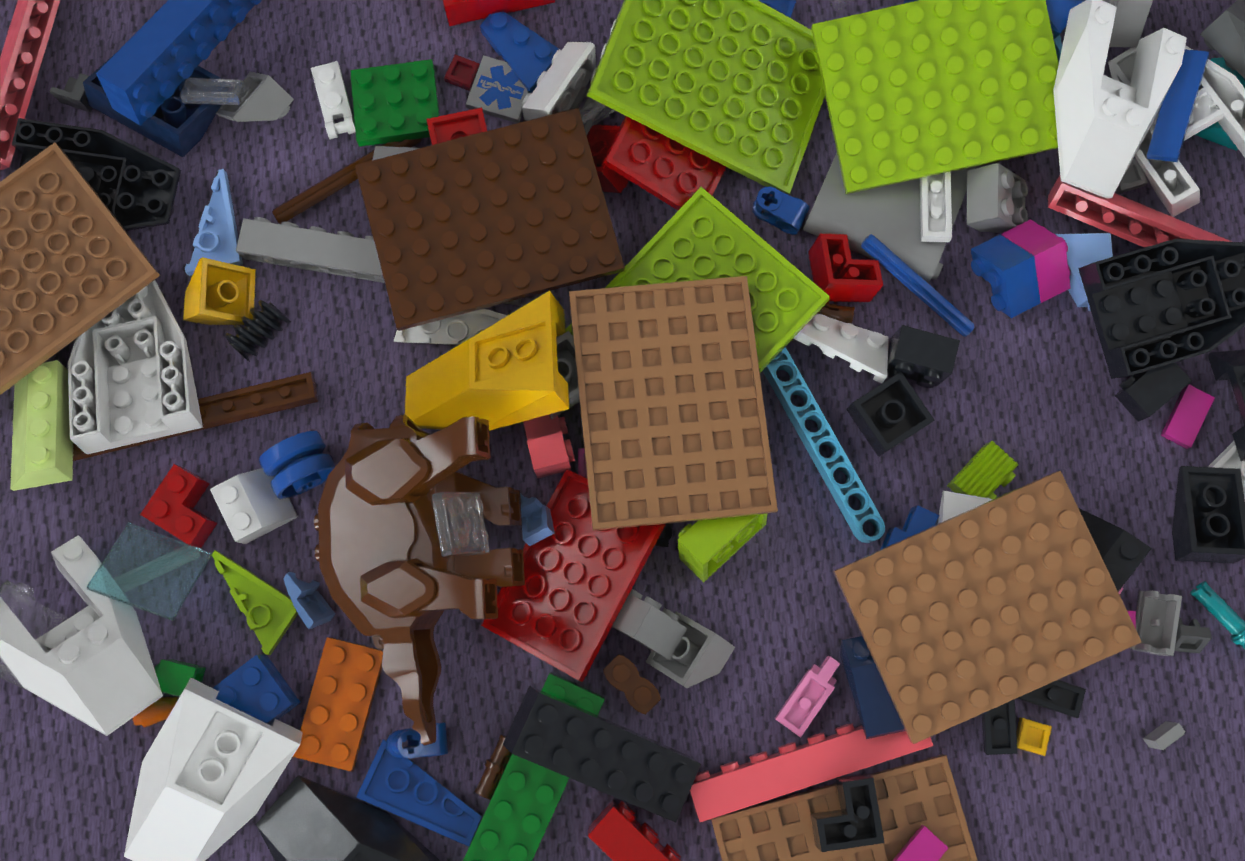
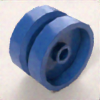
(297, 464)

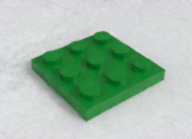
(394, 102)

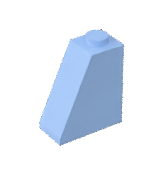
(1082, 251)

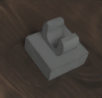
(1192, 637)

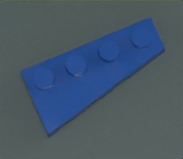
(417, 797)

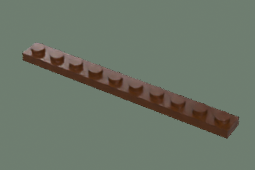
(242, 405)

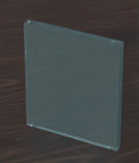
(149, 571)

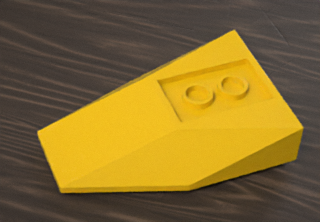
(497, 374)

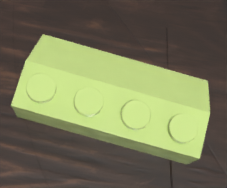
(41, 428)

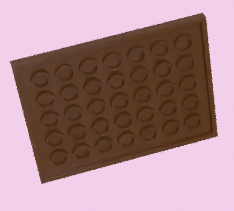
(488, 219)

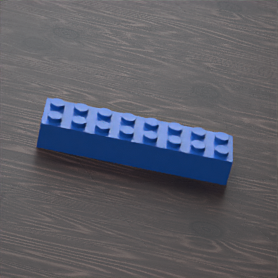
(167, 53)

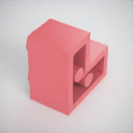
(547, 447)

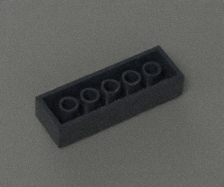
(601, 754)

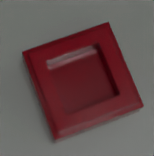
(461, 72)

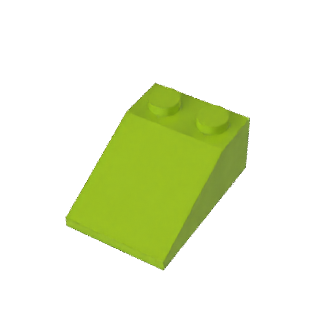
(714, 541)

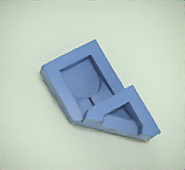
(536, 520)
(307, 601)

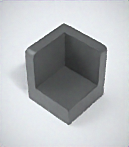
(73, 93)

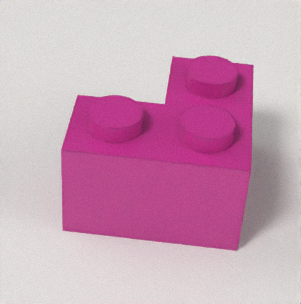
(1049, 256)

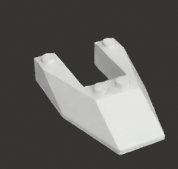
(1218, 99)
(1097, 116)
(92, 661)

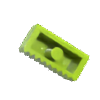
(985, 472)

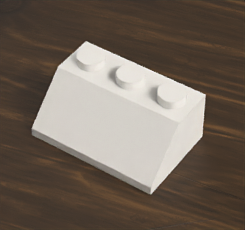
(562, 82)

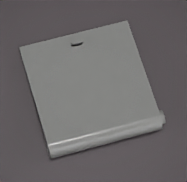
(885, 212)

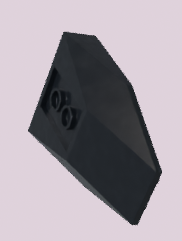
(127, 179)
(1166, 302)
(326, 825)

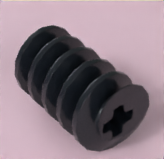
(256, 329)

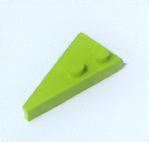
(265, 607)

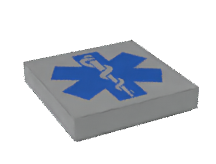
(497, 90)

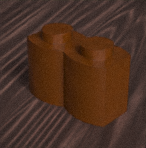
(638, 690)

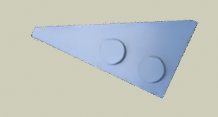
(217, 228)

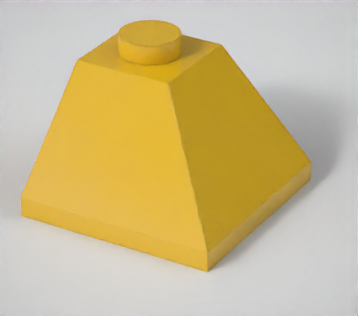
(219, 293)

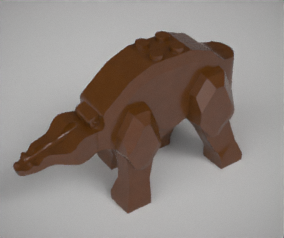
(385, 549)

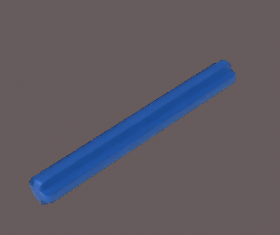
(917, 285)

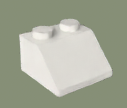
(251, 505)

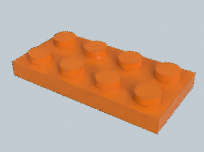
(339, 704)

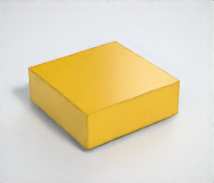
(1032, 736)

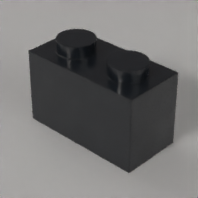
(1151, 389)

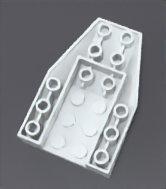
(131, 377)
(204, 777)

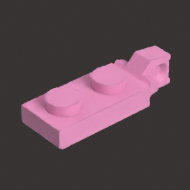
(808, 697)

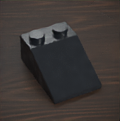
(1209, 515)
(1117, 548)

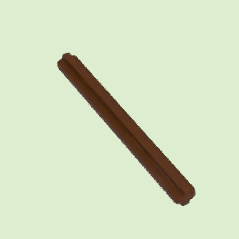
(328, 186)

